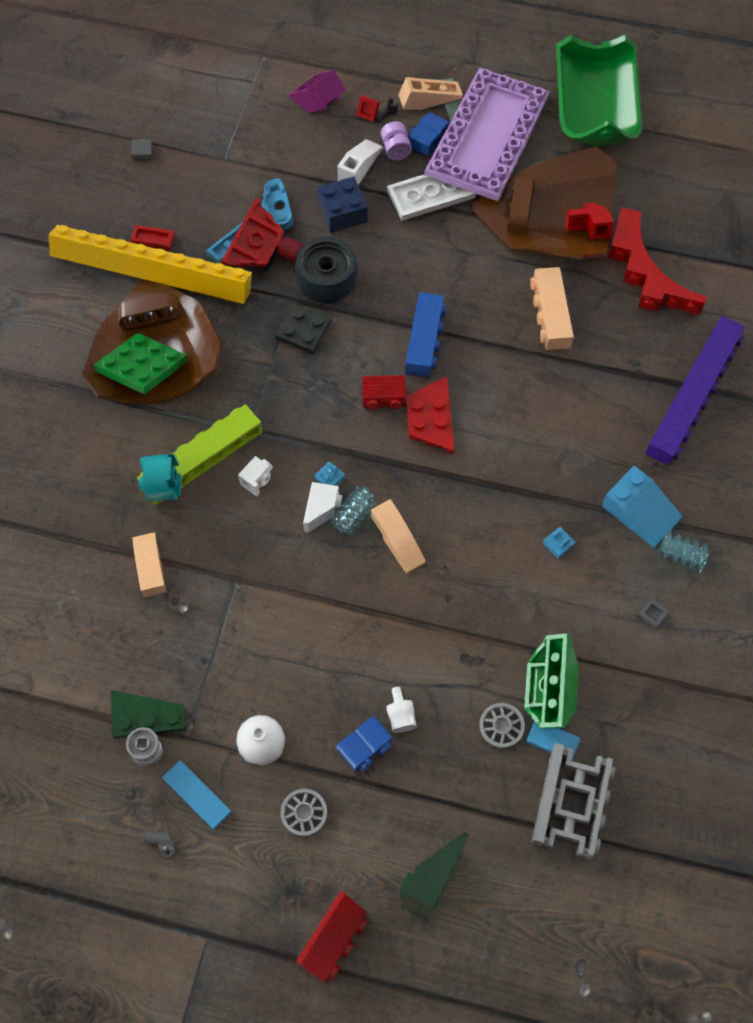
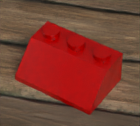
(333, 938)

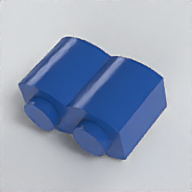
(428, 133)
(364, 744)

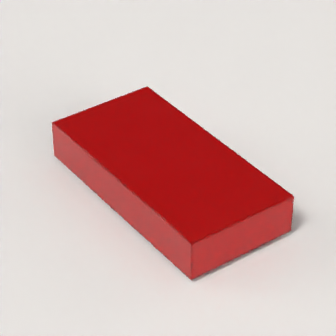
(153, 237)

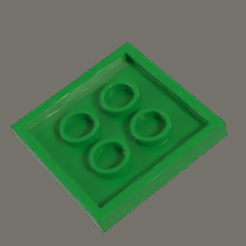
(140, 363)

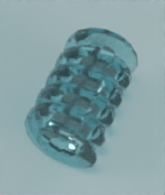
(353, 510)
(684, 550)

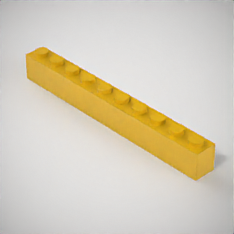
(150, 263)

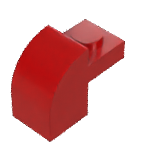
(592, 218)

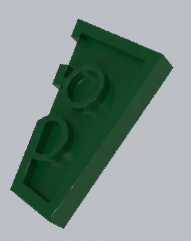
(136, 711)

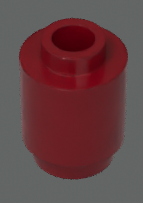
(289, 248)

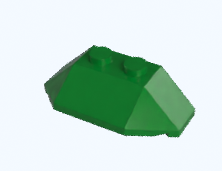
(552, 682)

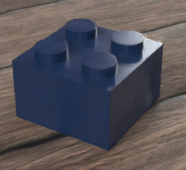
(342, 204)

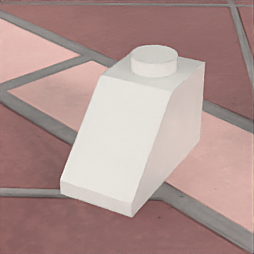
(321, 505)

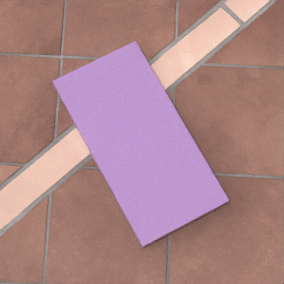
(487, 134)

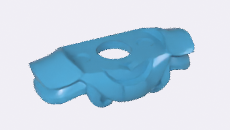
(275, 193)

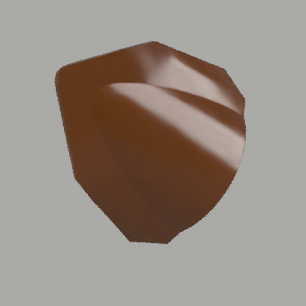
(537, 201)
(168, 319)

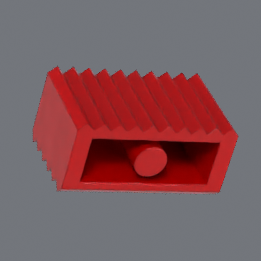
(384, 391)

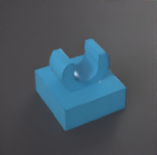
(329, 475)
(558, 542)

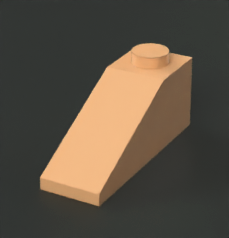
(427, 93)

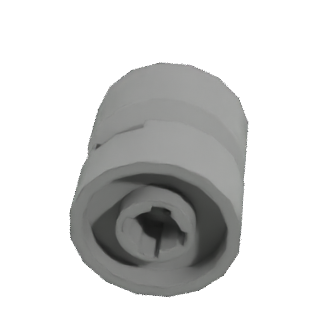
(144, 747)

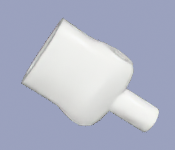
(401, 713)

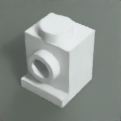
(255, 475)

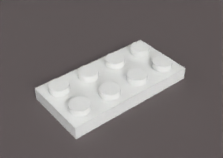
(424, 195)

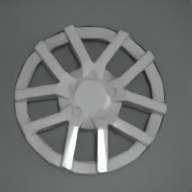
(502, 725)
(303, 812)

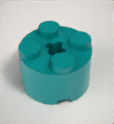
(160, 477)

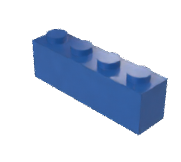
(424, 335)

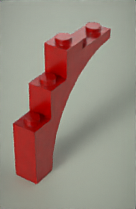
(641, 270)

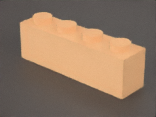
(552, 309)

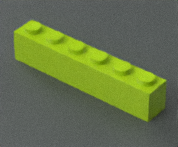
(215, 444)

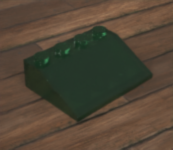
(425, 886)

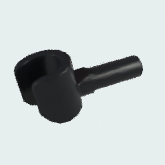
(391, 109)

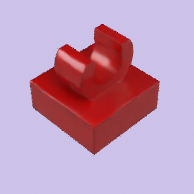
(368, 108)

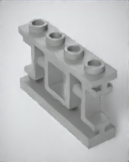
(554, 796)

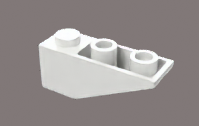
(358, 160)

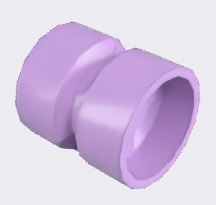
(396, 140)

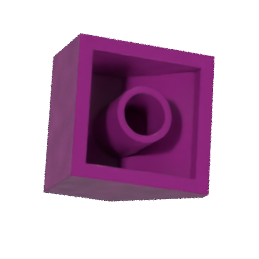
(318, 91)

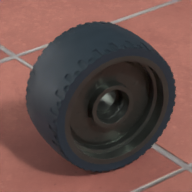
(326, 269)

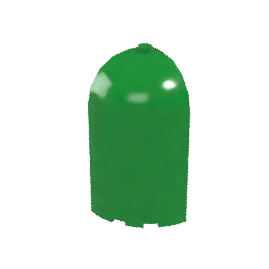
(599, 91)

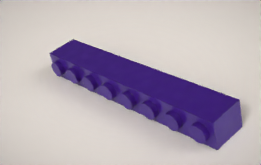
(694, 391)

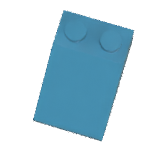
(642, 506)

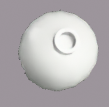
(260, 740)

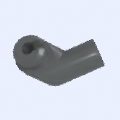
(163, 840)

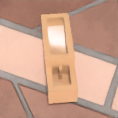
(397, 536)
(148, 565)

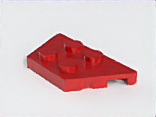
(254, 239)
(431, 415)

